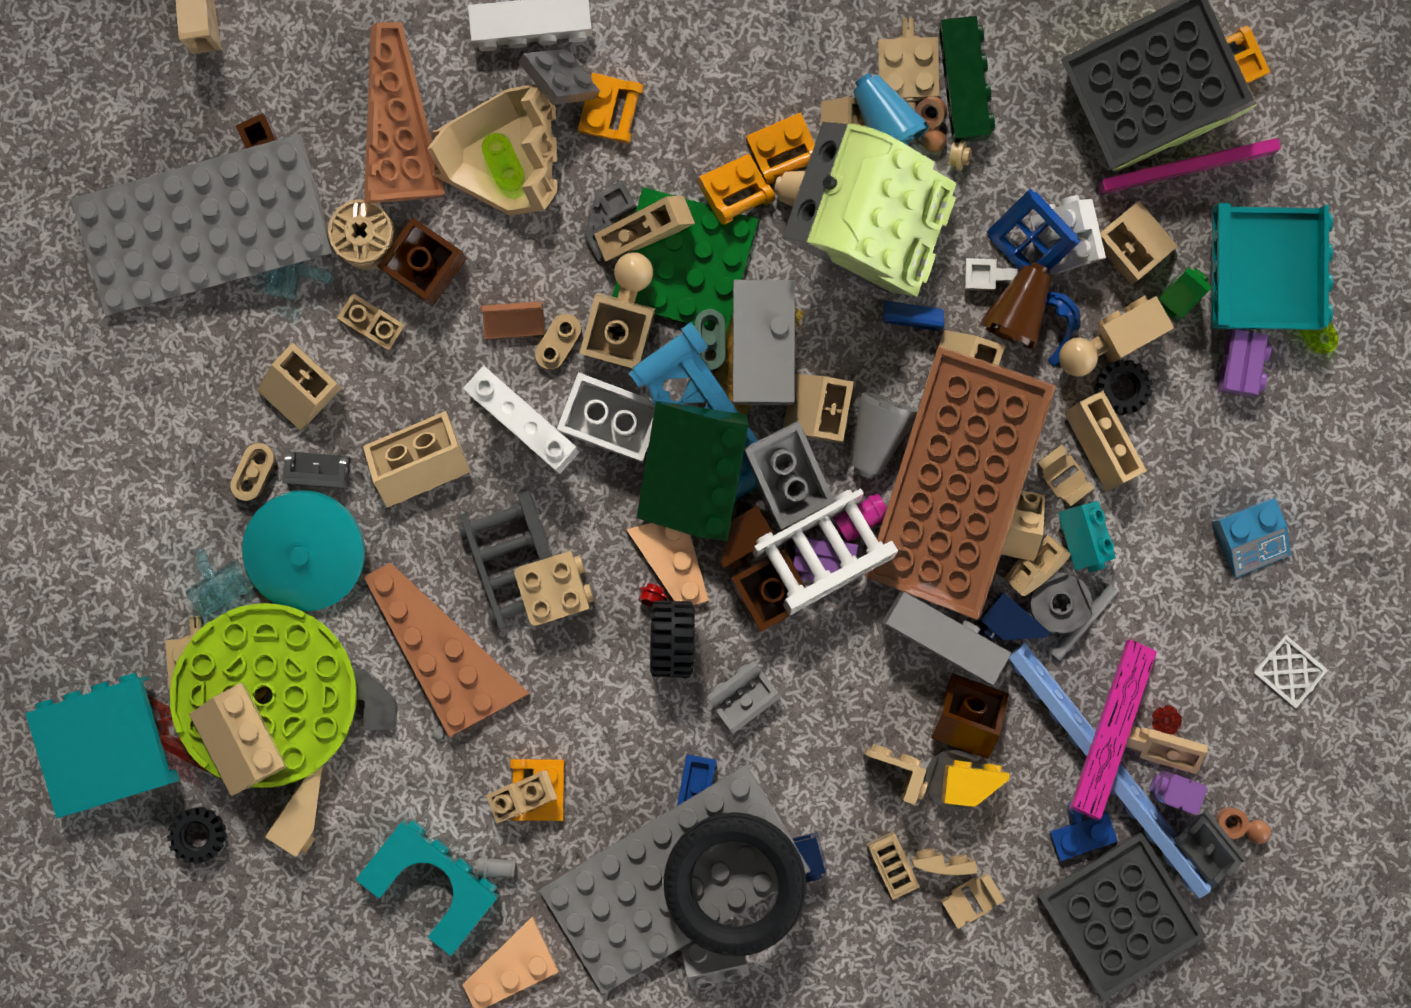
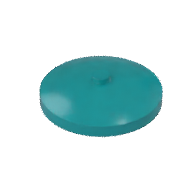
(303, 550)

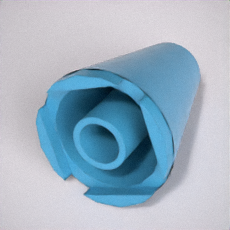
(887, 110)

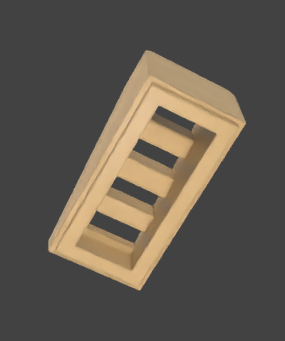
(882, 843)

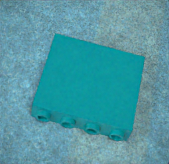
(1271, 268)
(99, 745)

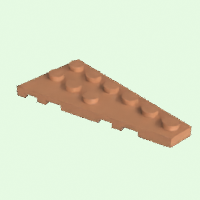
(396, 124)
(450, 666)

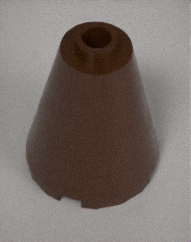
(1020, 307)

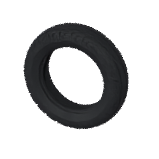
(710, 933)

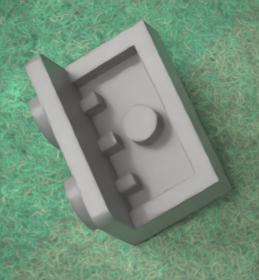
(743, 696)
(707, 968)

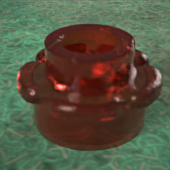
(1174, 719)

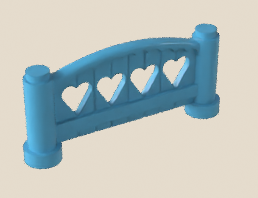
(682, 360)

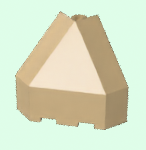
(525, 119)

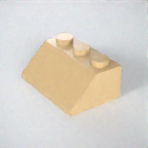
(416, 459)
(237, 739)

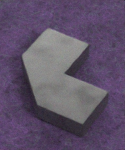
(607, 207)
(379, 703)

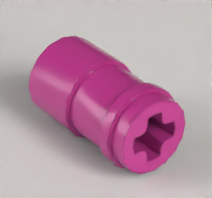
(873, 511)

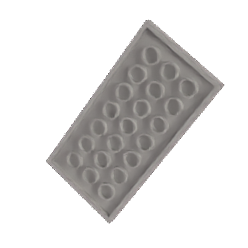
(203, 225)
(617, 901)

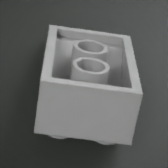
(788, 476)

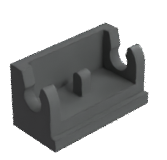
(316, 470)
(1209, 848)

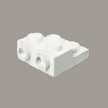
(1083, 221)

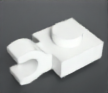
(983, 274)

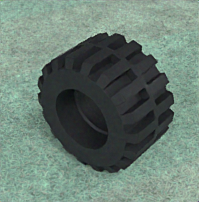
(672, 639)

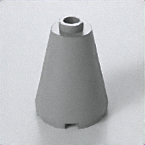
(879, 432)

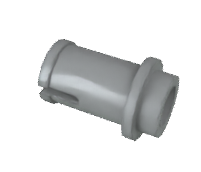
(496, 868)

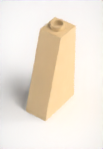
(198, 25)

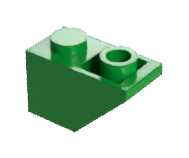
(1184, 293)

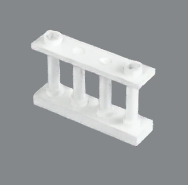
(521, 419)
(825, 581)

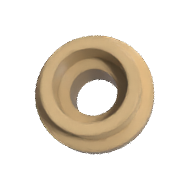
(959, 155)

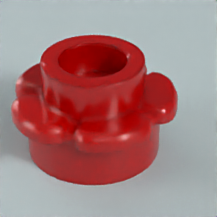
(650, 594)

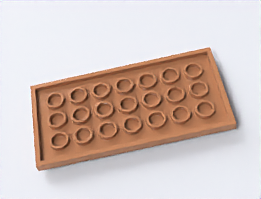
(961, 480)

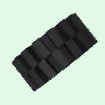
(1138, 377)
(178, 835)

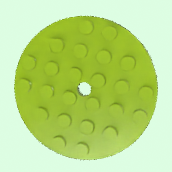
(276, 650)

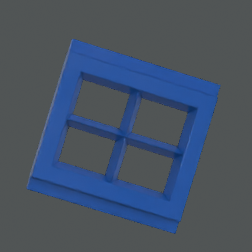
(1014, 216)

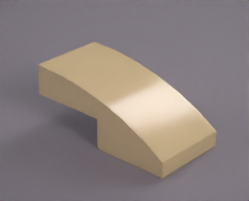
(1029, 575)

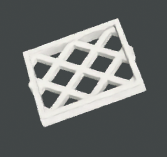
(1309, 687)

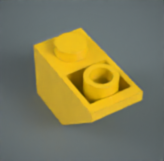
(971, 785)

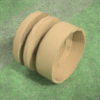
(354, 249)

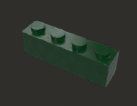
(965, 79)

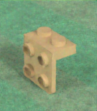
(553, 588)
(914, 784)

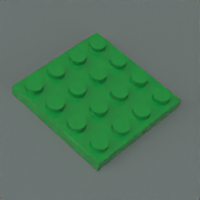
(695, 265)

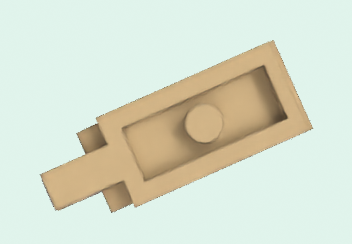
(1167, 749)

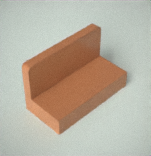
(513, 320)

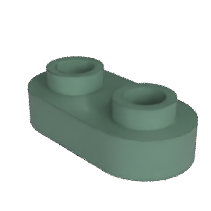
(714, 339)

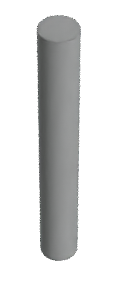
(1097, 607)

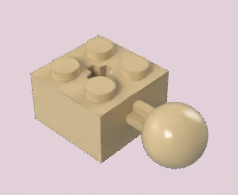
(633, 274)
(1116, 336)

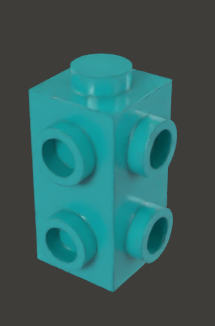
(1087, 536)

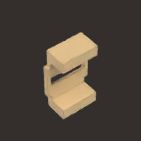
(1073, 487)
(984, 892)

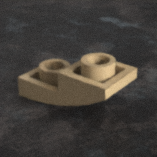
(370, 321)
(521, 796)
(934, 862)

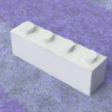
(528, 21)

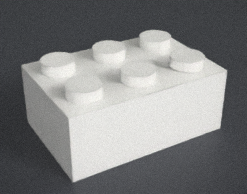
(608, 418)

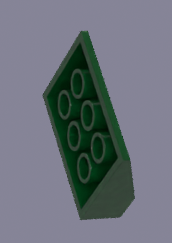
(692, 469)

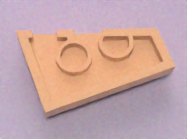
(672, 559)
(513, 967)

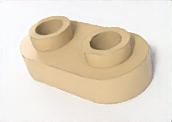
(558, 341)
(254, 472)

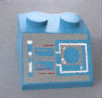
(1253, 536)

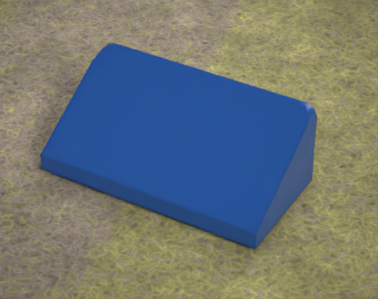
(913, 315)

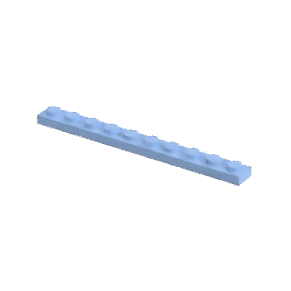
(1081, 735)

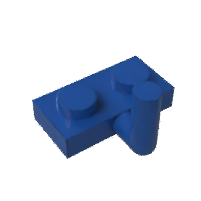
(1082, 835)

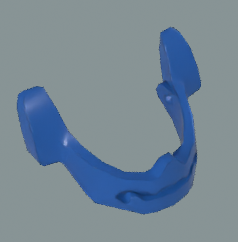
(1067, 309)

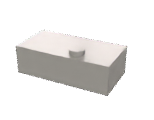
(764, 342)
(946, 638)

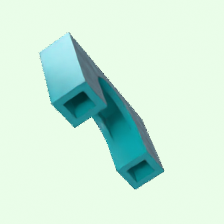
(470, 894)

